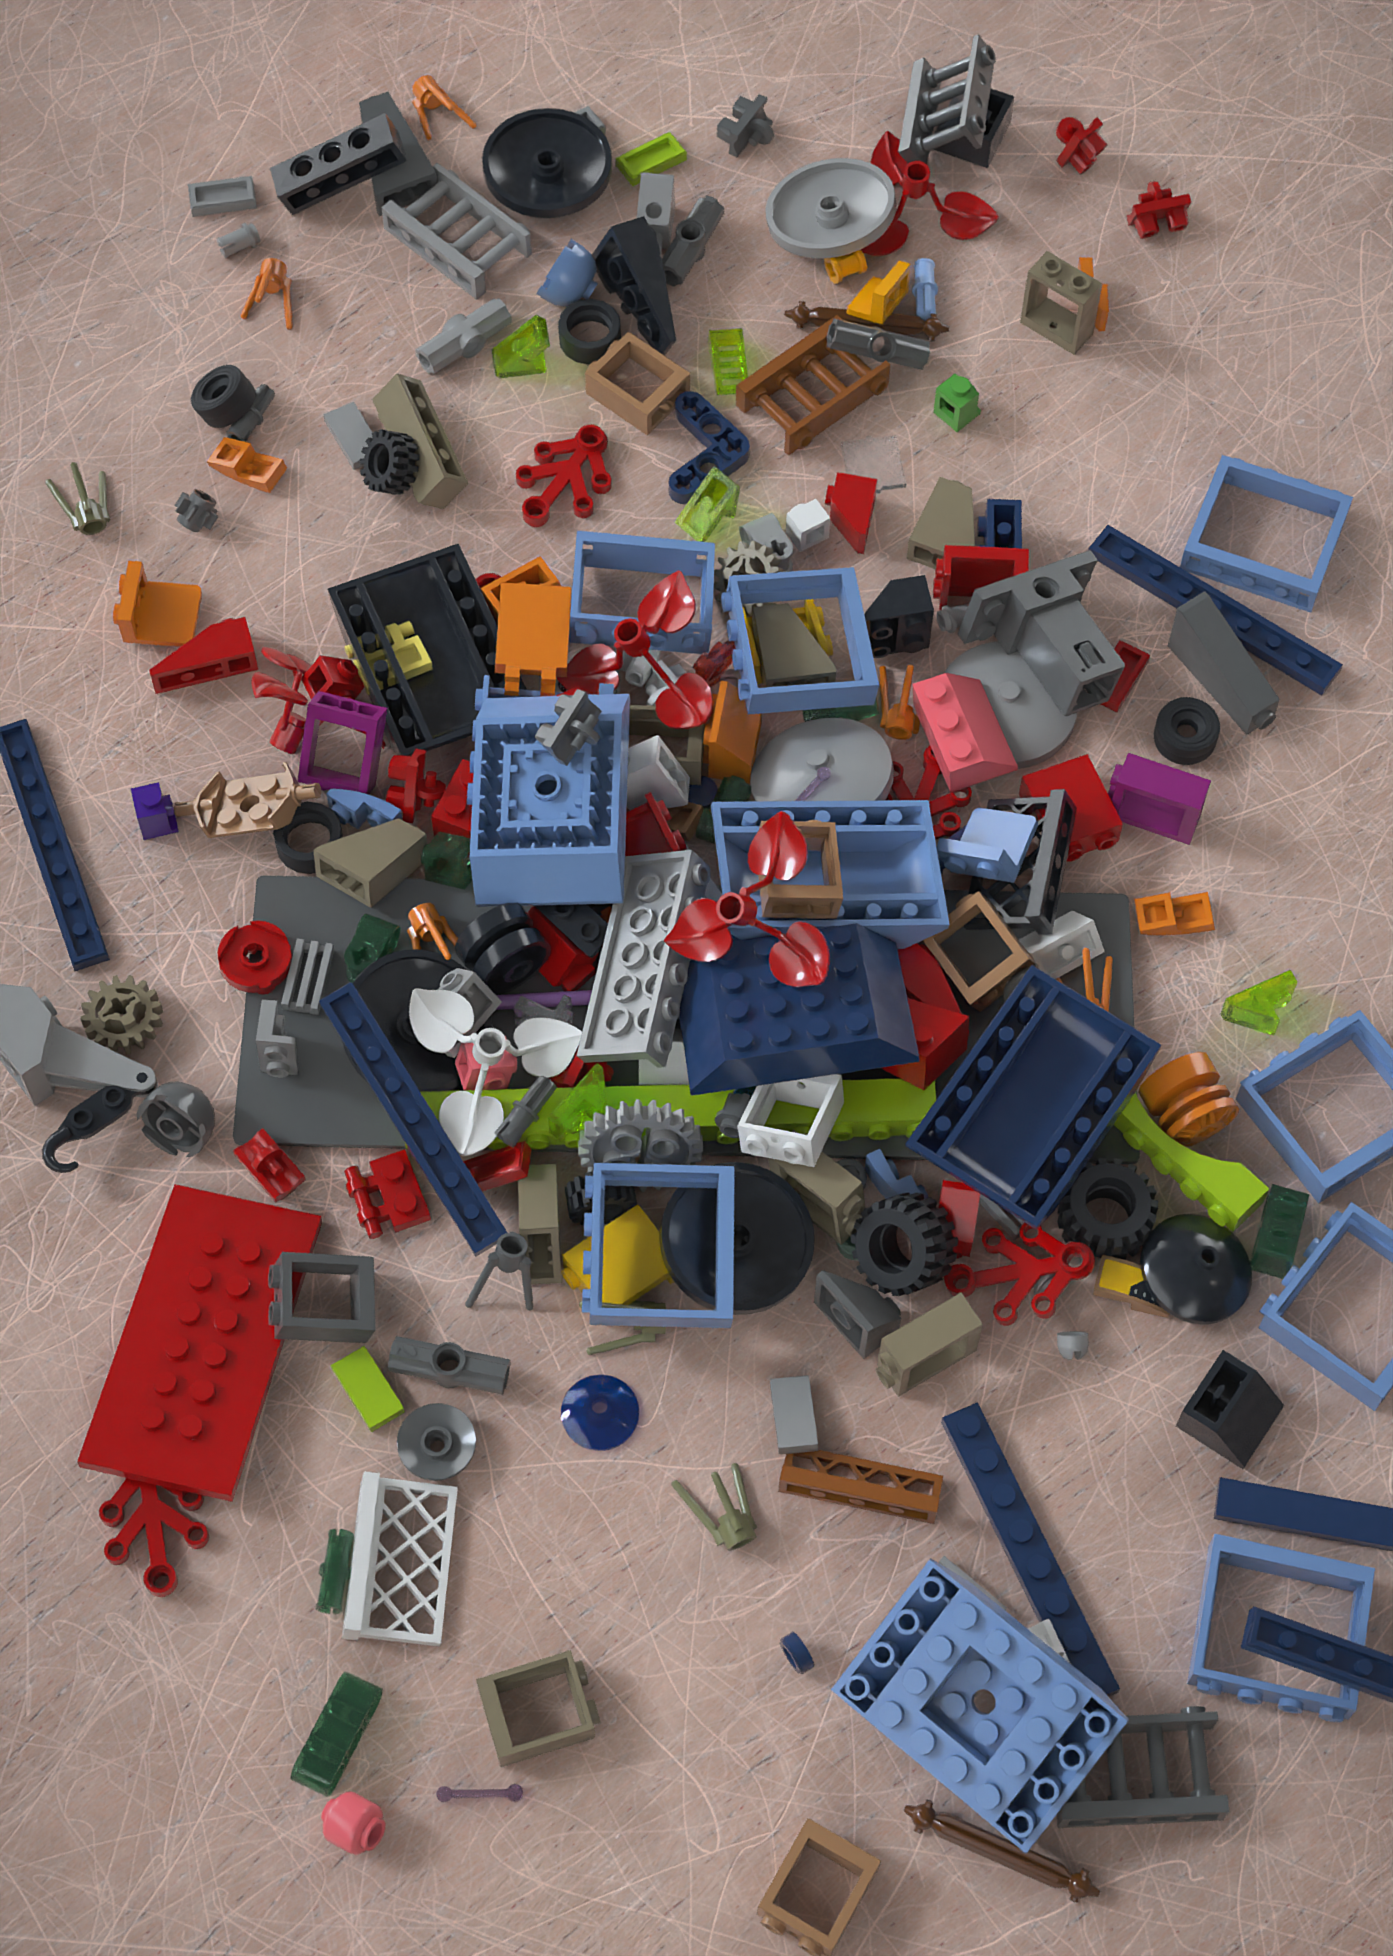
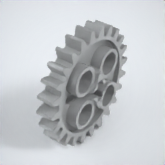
(617, 1137)

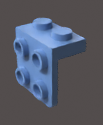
(990, 845)

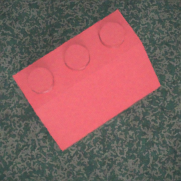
(962, 730)

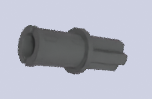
(244, 426)
(525, 1111)

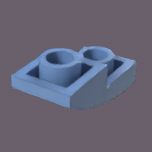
(358, 807)
(886, 1176)

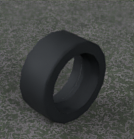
(587, 311)
(306, 813)

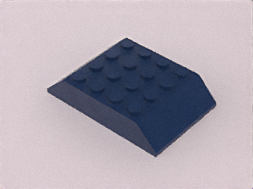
(756, 1031)
(1035, 1097)

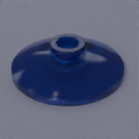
(604, 1429)

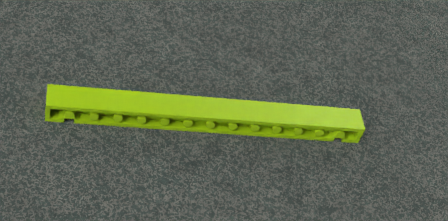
(869, 1109)

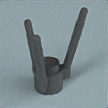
(509, 1257)

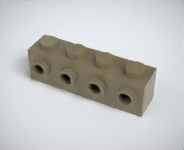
(407, 409)

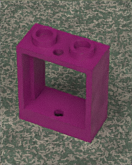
(348, 714)
(1158, 797)

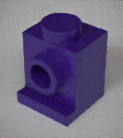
(154, 811)

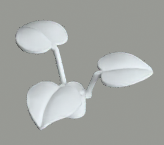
(443, 1018)

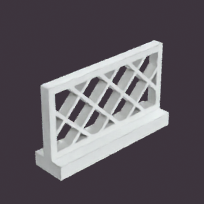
(364, 1560)

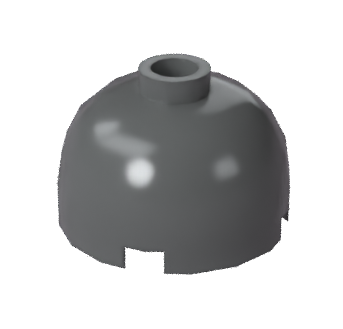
(177, 1118)

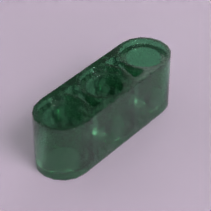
(336, 1734)

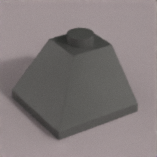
(856, 1311)

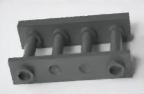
(926, 95)
(1161, 1805)

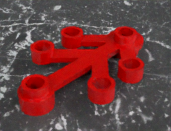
(565, 472)
(925, 790)
(1025, 1270)
(151, 1515)

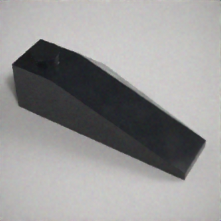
(632, 267)

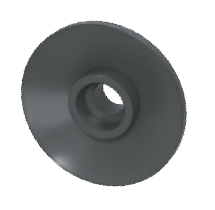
(433, 1424)

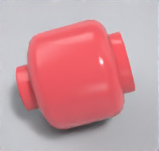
(353, 1823)

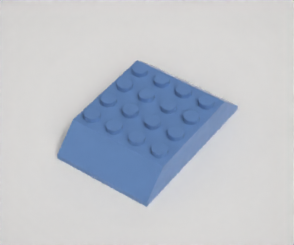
(884, 860)

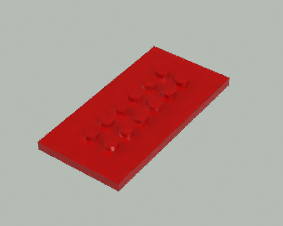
(197, 1345)

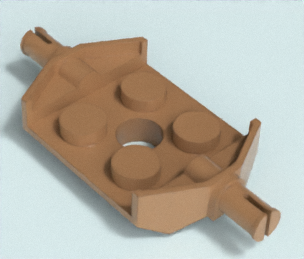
(225, 804)

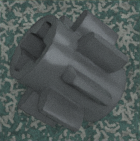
(196, 510)

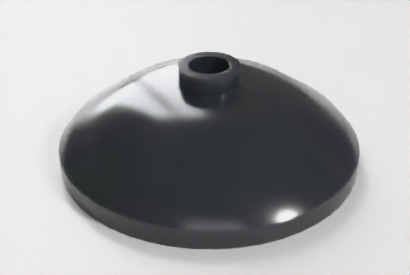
(1184, 1281)

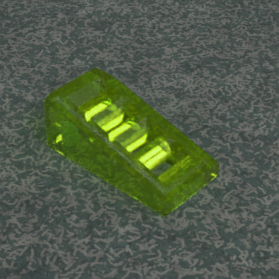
(727, 338)

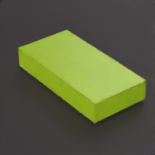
(651, 157)
(367, 1389)

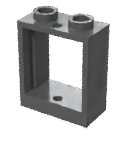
(362, 1298)

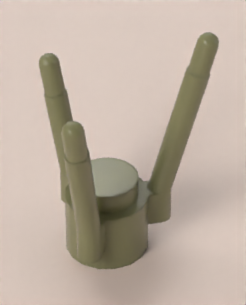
(89, 515)
(647, 1332)
(734, 1527)

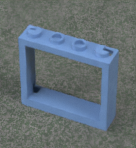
(642, 555)
(1253, 575)
(801, 586)
(1285, 1066)
(660, 1176)
(1375, 1236)
(1290, 1565)

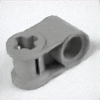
(769, 533)

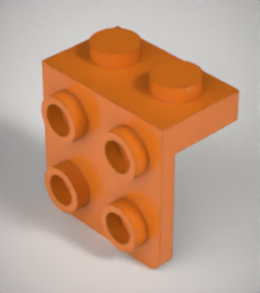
(155, 610)

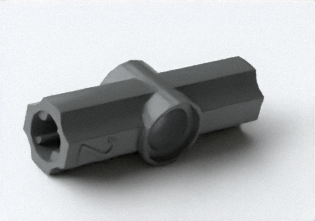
(691, 239)
(896, 349)
(424, 1361)

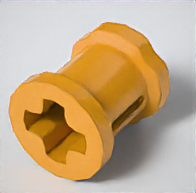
(845, 265)

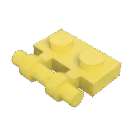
(409, 653)

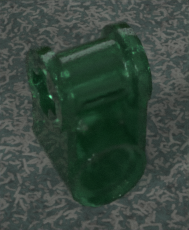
(370, 942)

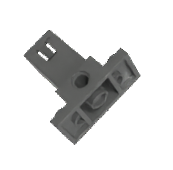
(1050, 629)

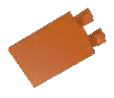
(532, 634)

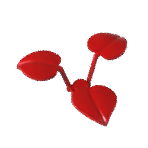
(963, 213)
(665, 607)
(291, 725)
(702, 930)

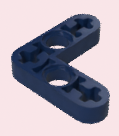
(717, 448)

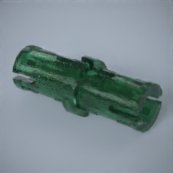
(334, 1571)

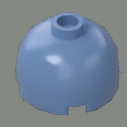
(570, 276)

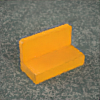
(880, 295)

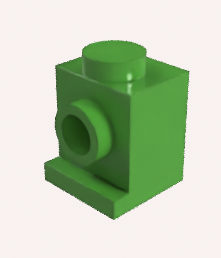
(960, 394)

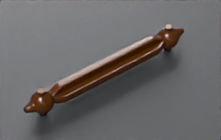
(894, 323)
(1001, 1851)

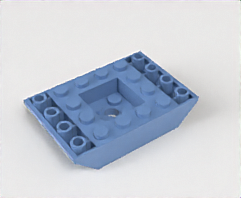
(555, 844)
(920, 1689)

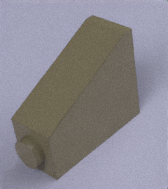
(943, 522)
(788, 649)
(371, 860)
(541, 1222)

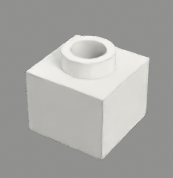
(807, 525)

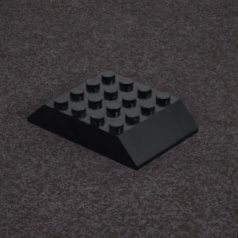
(455, 629)

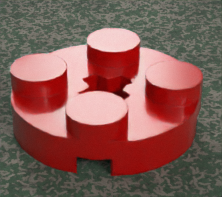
(258, 976)

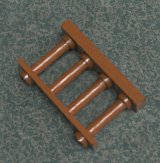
(803, 357)

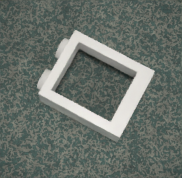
(787, 1146)

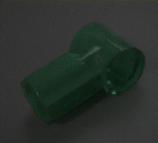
(730, 790)

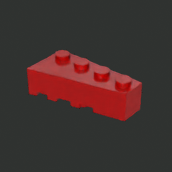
(939, 1039)

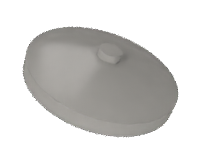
(831, 208)
(1020, 702)
(851, 750)

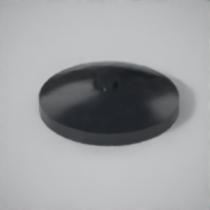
(547, 163)
(387, 993)
(770, 1240)

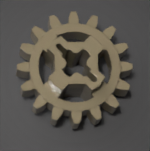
(746, 561)
(118, 999)

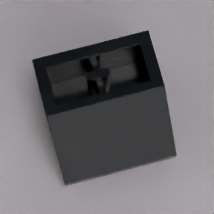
(997, 122)
(900, 617)
(1231, 1410)

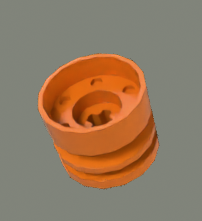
(1189, 1099)

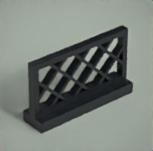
(1049, 864)

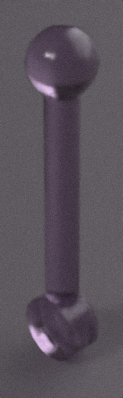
(822, 775)
(513, 1793)

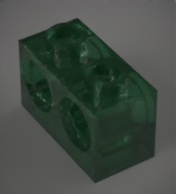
(1278, 1231)

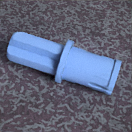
(924, 288)

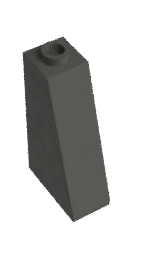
(405, 181)
(1222, 664)

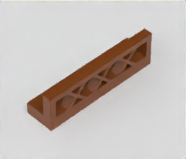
(859, 1492)

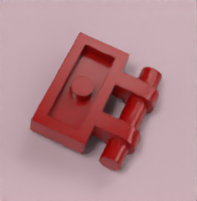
(399, 1191)

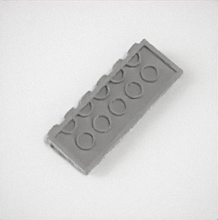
(637, 973)

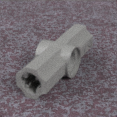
(463, 336)

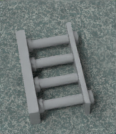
(448, 256)

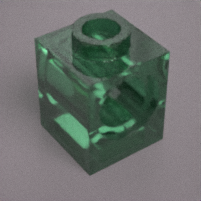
(448, 860)

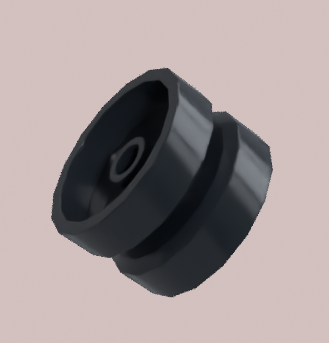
(503, 948)

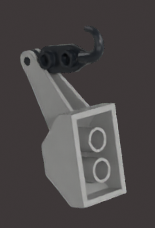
(47, 1055)

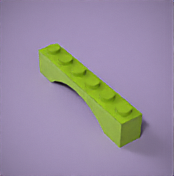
(1222, 1187)

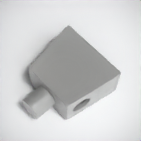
(658, 205)

